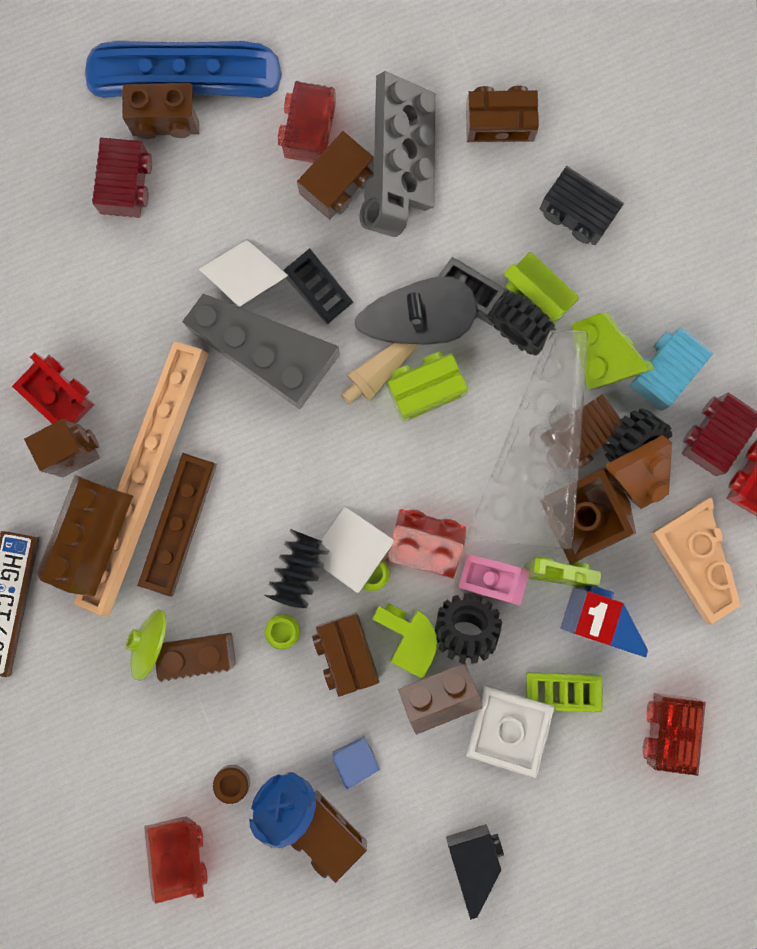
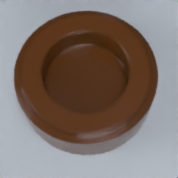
(231, 784)

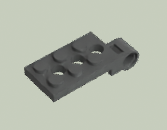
(385, 199)

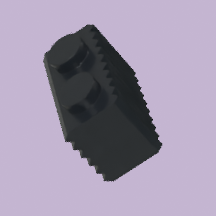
(580, 206)

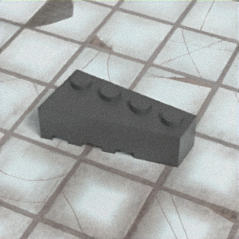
(267, 350)

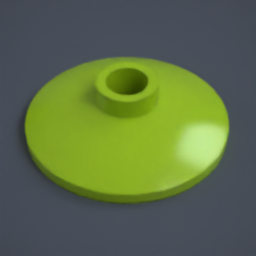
(146, 644)

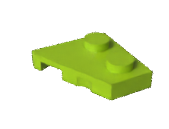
(609, 353)
(574, 574)

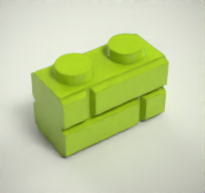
(426, 386)

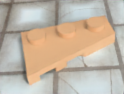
(697, 558)

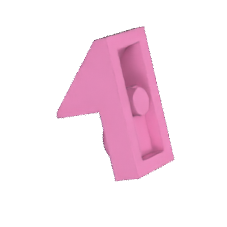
(494, 579)

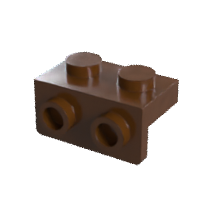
(159, 110)

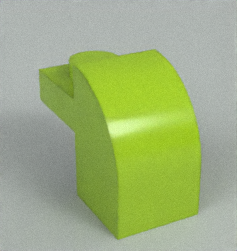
(417, 642)

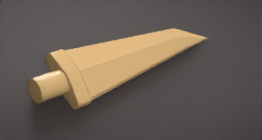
(376, 371)

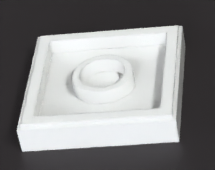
(510, 731)

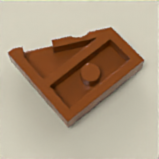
(644, 472)

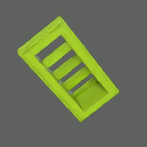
(578, 705)

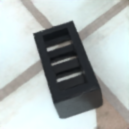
(310, 258)
(479, 281)

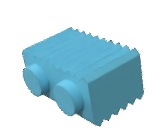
(674, 364)

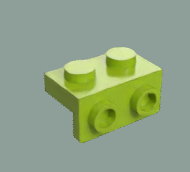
(541, 286)

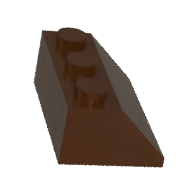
(83, 537)

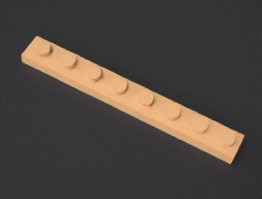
(148, 464)

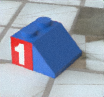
(602, 619)

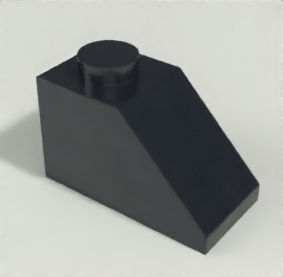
(476, 865)

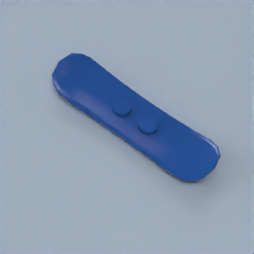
(210, 67)

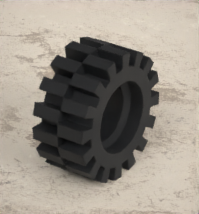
(521, 323)
(635, 432)
(462, 644)

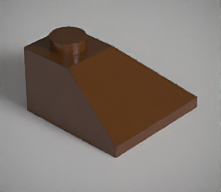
(601, 515)

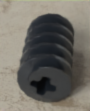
(298, 570)

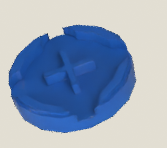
(282, 810)

